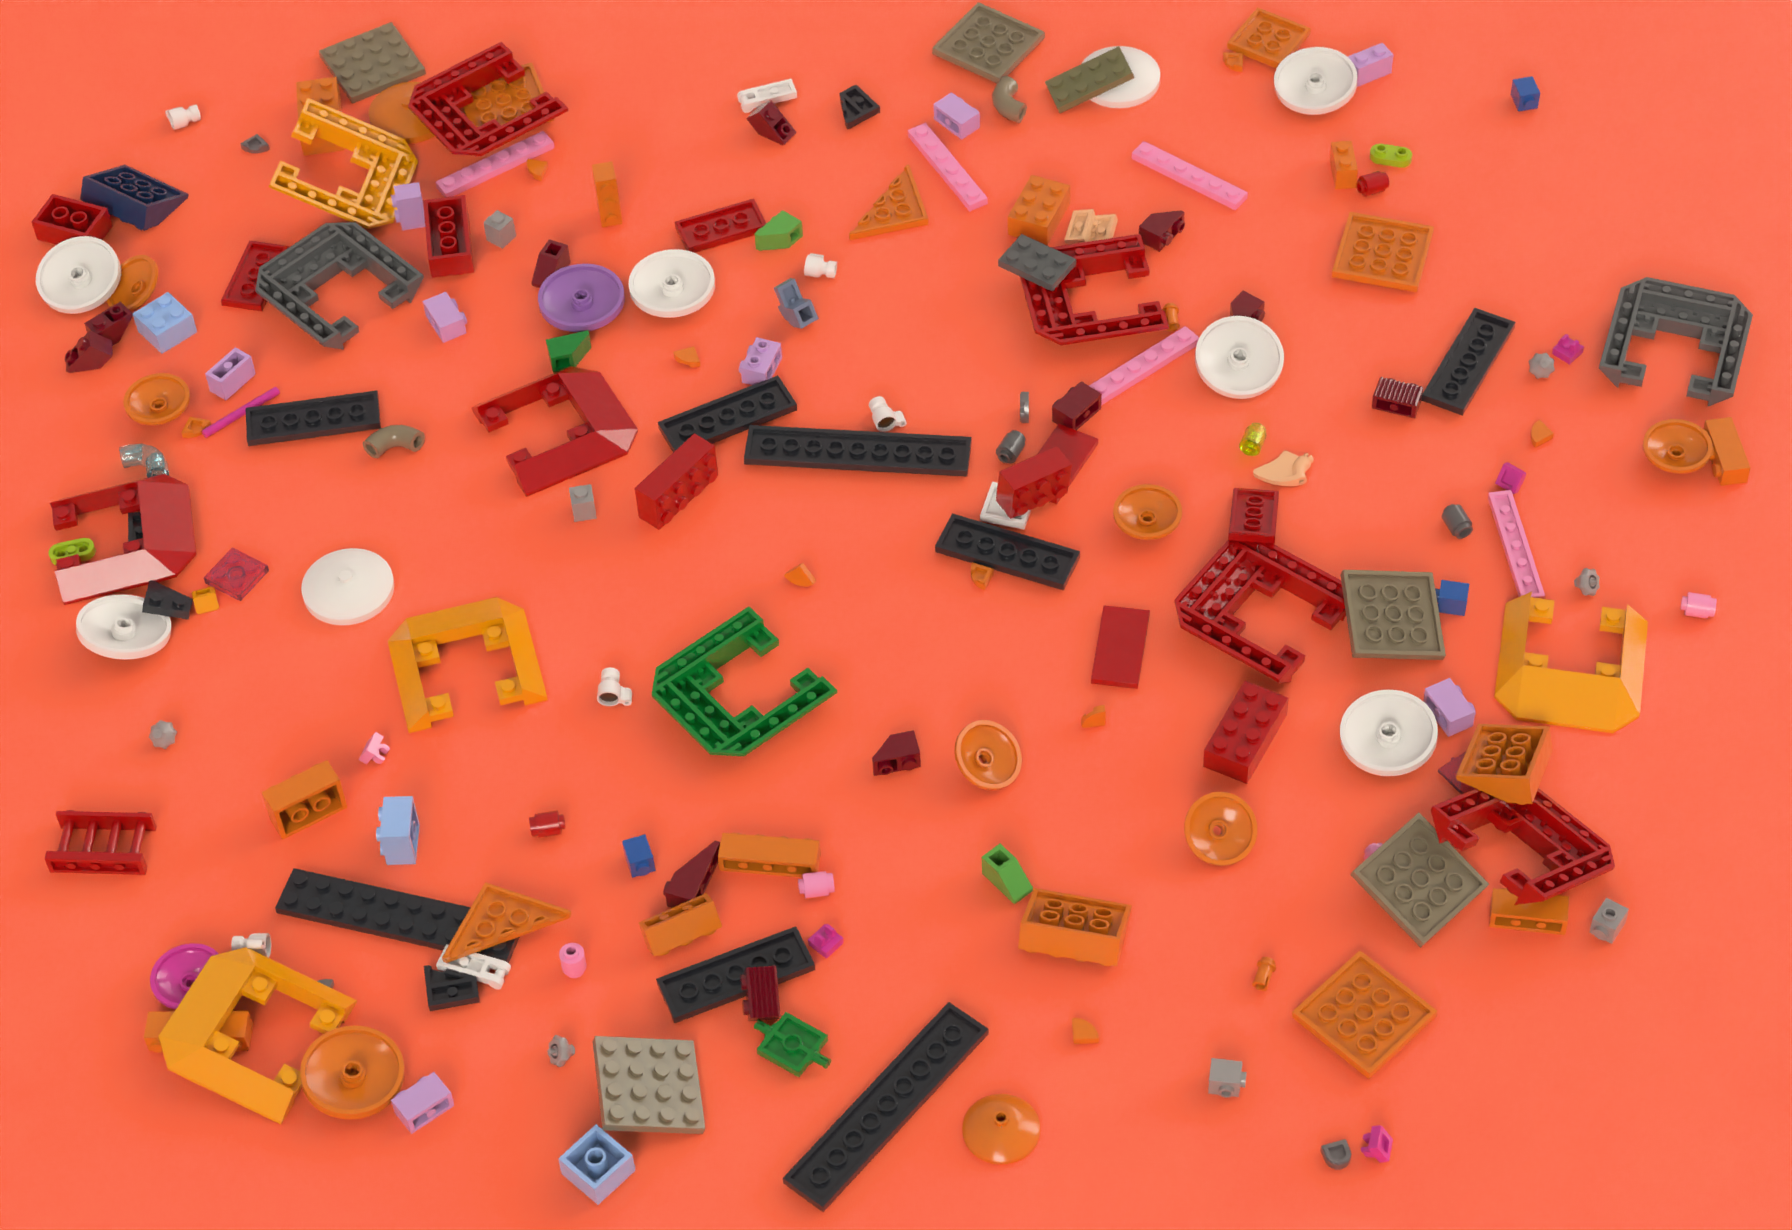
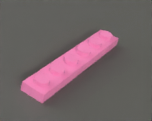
(495, 164)
(947, 167)
(1189, 175)
(1145, 364)
(1515, 544)

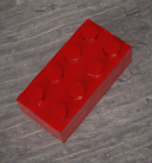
(448, 236)
(676, 481)
(1245, 732)

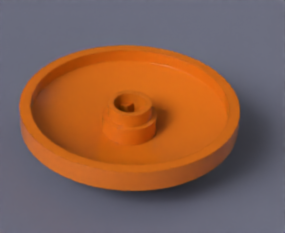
(391, 113)
(352, 1072)

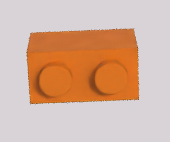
(1343, 164)

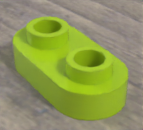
(1390, 155)
(81, 546)

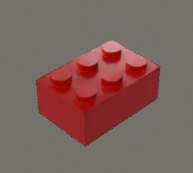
(69, 218)
(1033, 482)

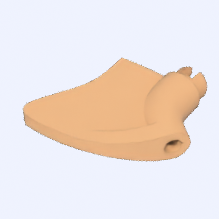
(1285, 470)

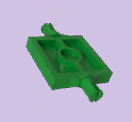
(792, 1044)

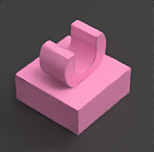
(372, 749)

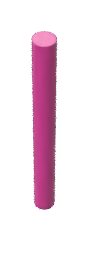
(240, 412)

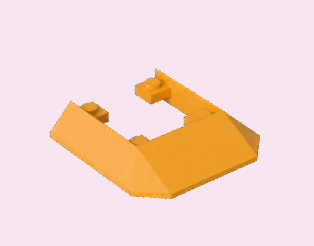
(381, 152)
(416, 646)
(1567, 697)
(204, 1055)

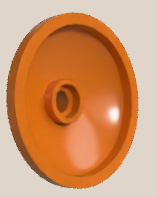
(136, 282)
(156, 399)
(1677, 446)
(1147, 512)
(995, 747)
(1236, 824)
(1005, 1140)

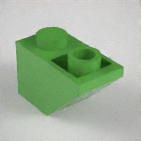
(779, 232)
(1006, 873)

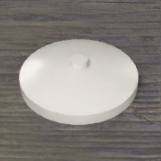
(1315, 80)
(1136, 90)
(78, 275)
(671, 283)
(1239, 357)
(347, 586)
(119, 629)
(1388, 732)

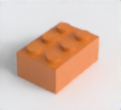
(1039, 209)
(304, 799)

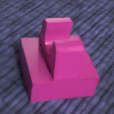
(1567, 349)
(1510, 478)
(825, 940)
(1379, 1144)

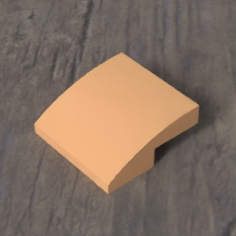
(1088, 227)

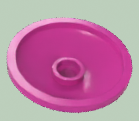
(177, 971)

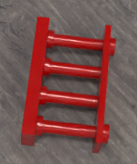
(100, 862)

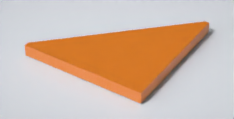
(894, 210)
(500, 917)

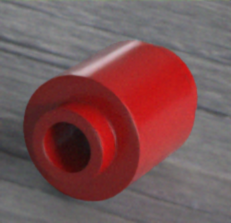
(1372, 183)
(547, 824)

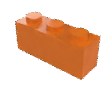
(607, 194)
(1728, 454)
(1541, 917)
(680, 925)

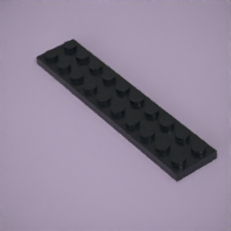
(858, 450)
(377, 911)
(885, 1106)

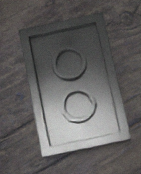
(1037, 262)

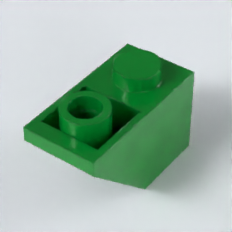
(568, 350)

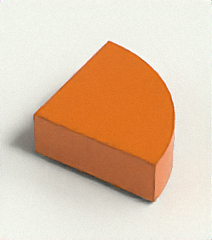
(1233, 61)
(537, 168)
(687, 356)
(194, 427)
(1540, 434)
(981, 575)
(800, 576)
(1094, 718)
(1084, 1032)

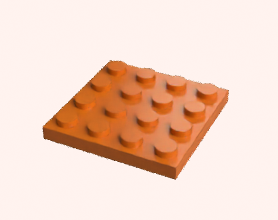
(504, 100)
(1383, 251)
(1364, 1014)

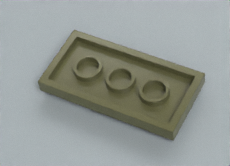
(1089, 79)

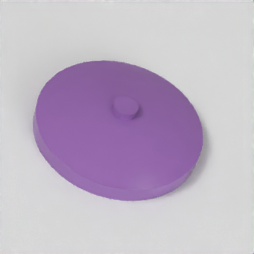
(581, 297)

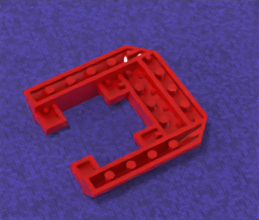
(442, 96)
(1053, 312)
(601, 439)
(158, 556)
(1228, 580)
(1566, 844)

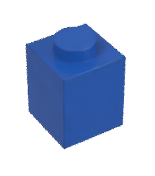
(1525, 93)
(1452, 597)
(638, 856)

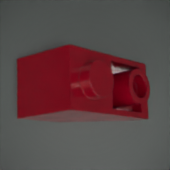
(771, 123)
(1161, 228)
(550, 259)
(1248, 306)
(111, 322)
(89, 353)
(897, 754)

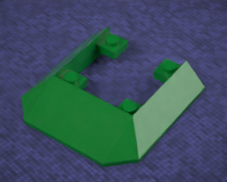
(687, 677)

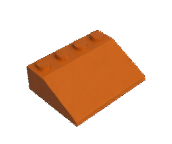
(1507, 761)
(1074, 927)

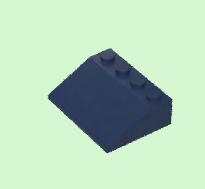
(132, 196)

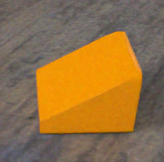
(205, 600)

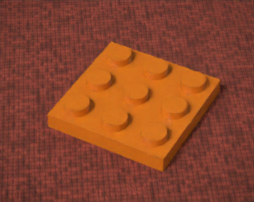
(1268, 37)

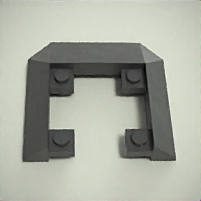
(334, 247)
(1683, 310)

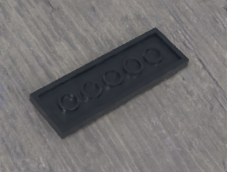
(1468, 361)
(730, 413)
(313, 418)
(1007, 551)
(718, 978)

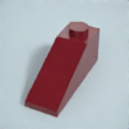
(692, 877)

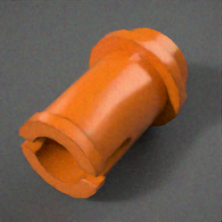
(1171, 312)
(1266, 967)

